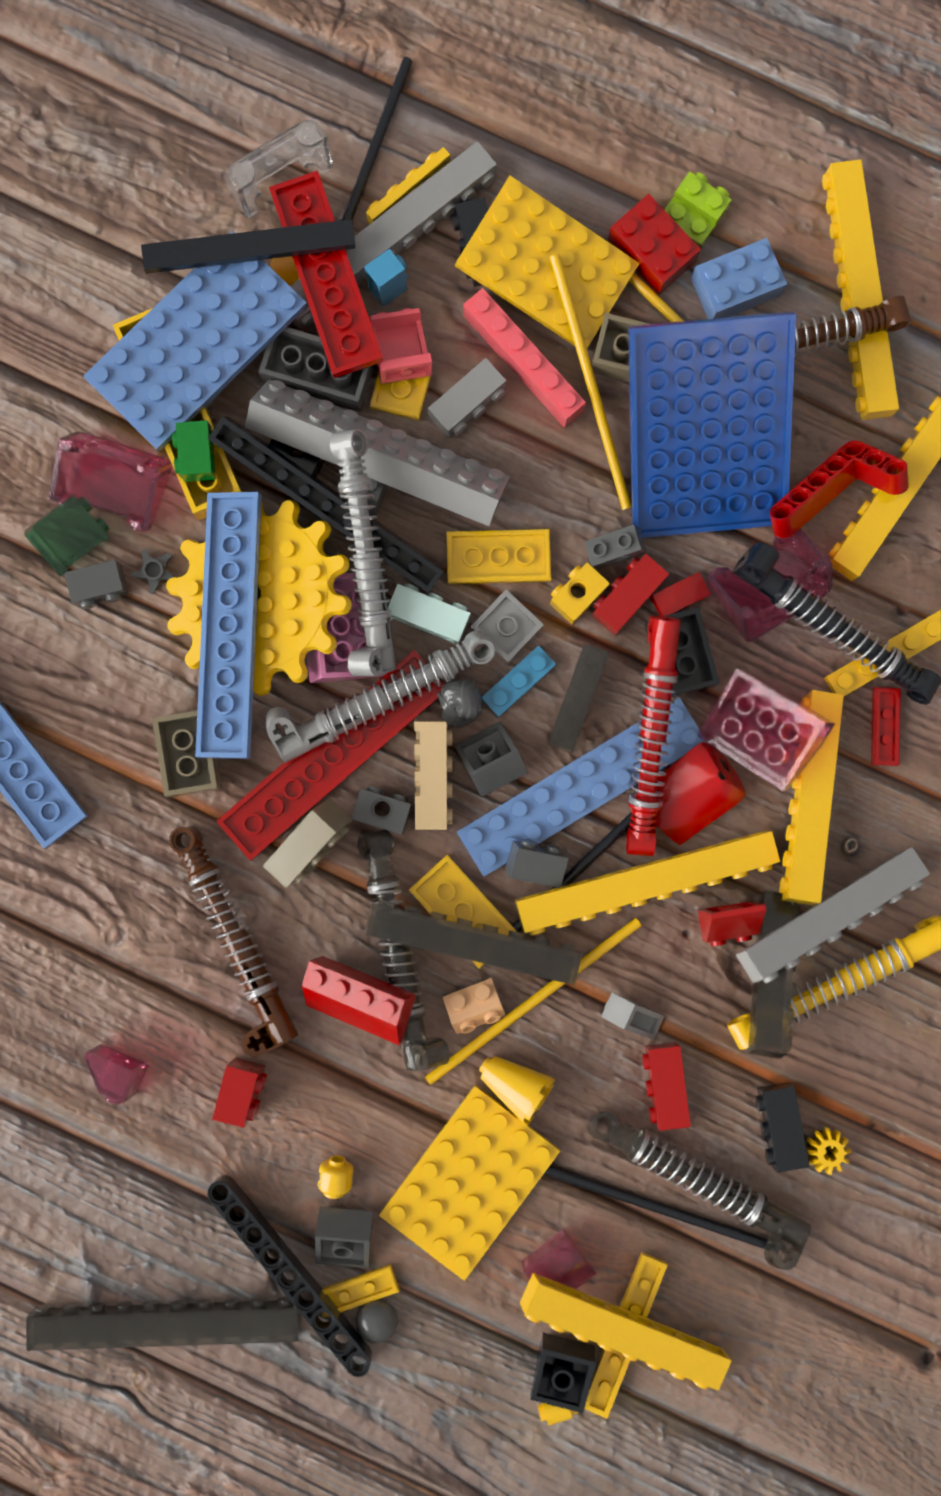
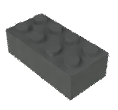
(303, 365)

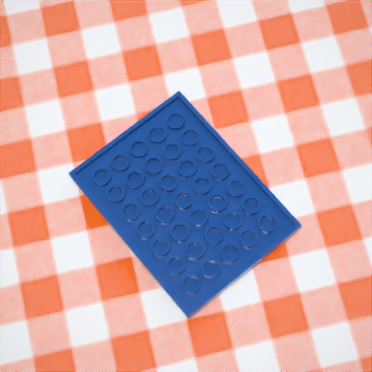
(710, 422)

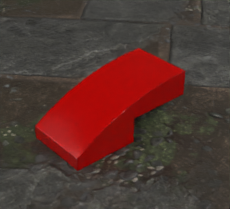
(680, 595)

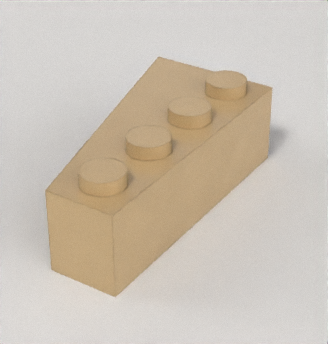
(431, 775)

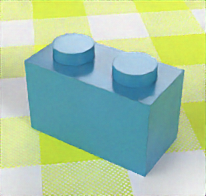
(386, 277)

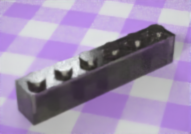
(772, 1000)

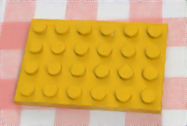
(513, 260)
(469, 1182)

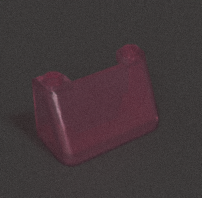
(110, 477)
(751, 609)

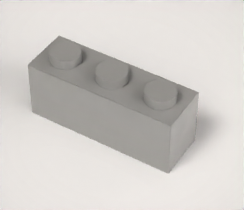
(467, 398)

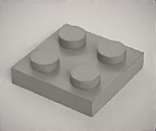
(508, 625)

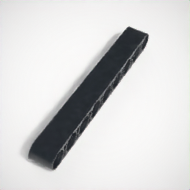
(292, 1288)

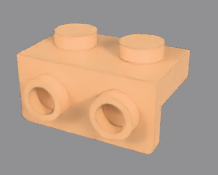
(474, 1006)

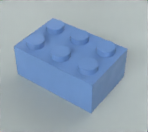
(738, 280)

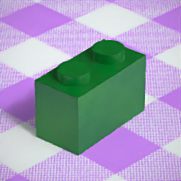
(194, 451)

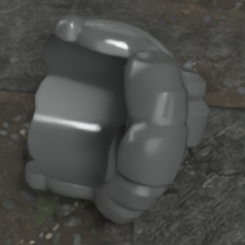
(460, 702)

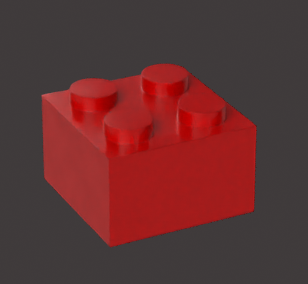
(239, 1092)

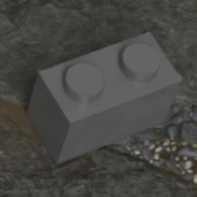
(96, 584)
(536, 863)

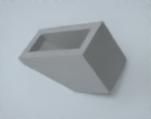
(632, 1016)

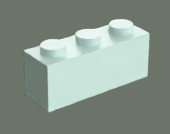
(429, 613)

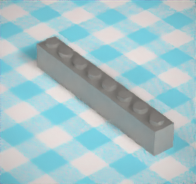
(832, 915)

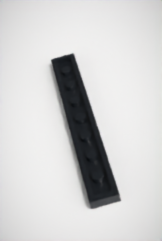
(248, 246)

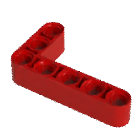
(834, 475)

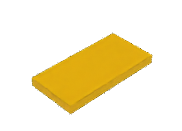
(498, 556)
(452, 893)

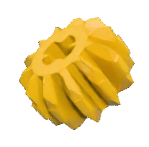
(837, 1150)

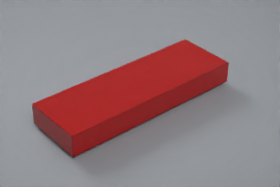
(885, 726)

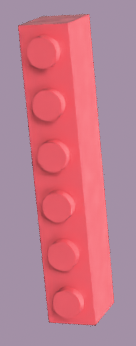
(523, 358)

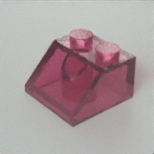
(115, 1073)
(559, 1261)

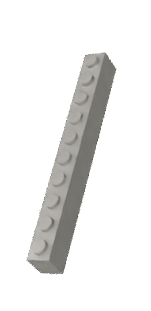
(416, 214)

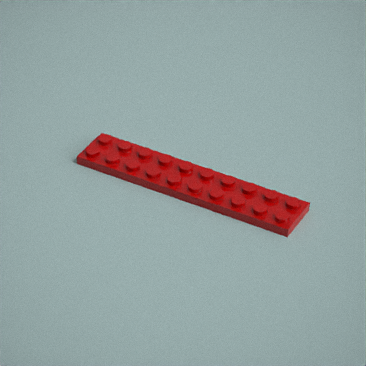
(313, 775)

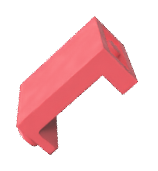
(401, 345)

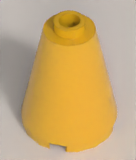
(517, 1086)

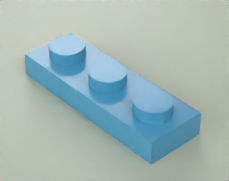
(518, 681)

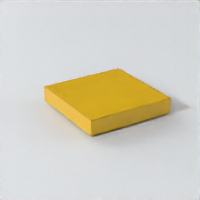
(401, 397)

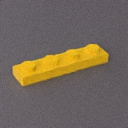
(414, 179)

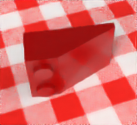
(731, 921)

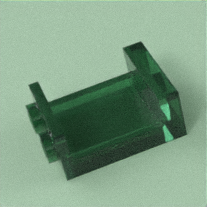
(67, 533)

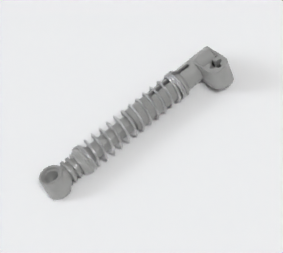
(378, 655)
(377, 700)

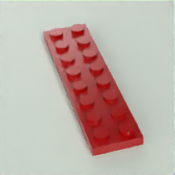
(328, 280)

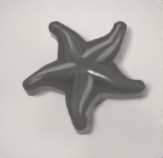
(153, 570)

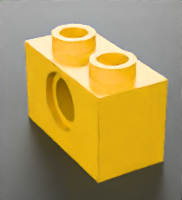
(570, 606)

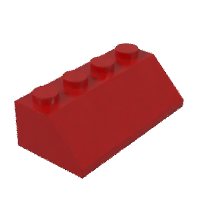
(358, 998)

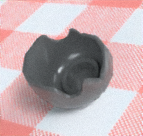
(376, 1321)

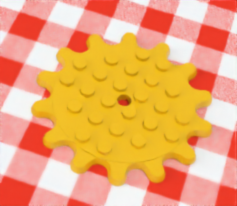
(294, 598)

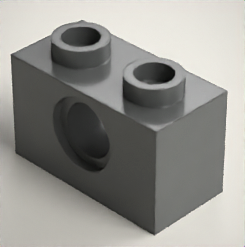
(615, 547)
(366, 810)

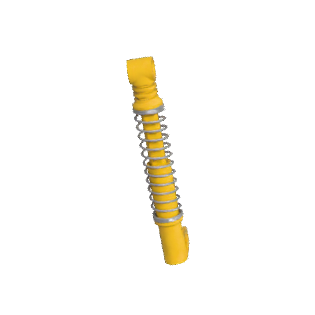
(849, 980)

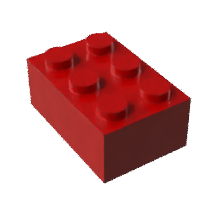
(655, 243)

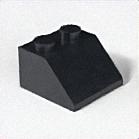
(563, 1372)

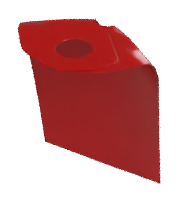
(695, 793)

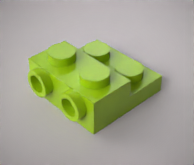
(698, 206)

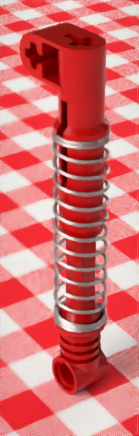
(660, 675)

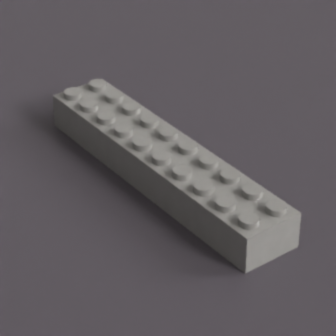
(391, 454)

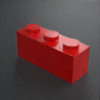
(629, 593)
(666, 1086)

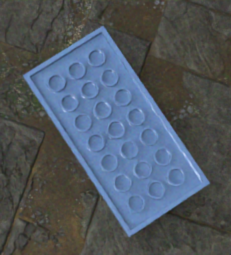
(194, 345)

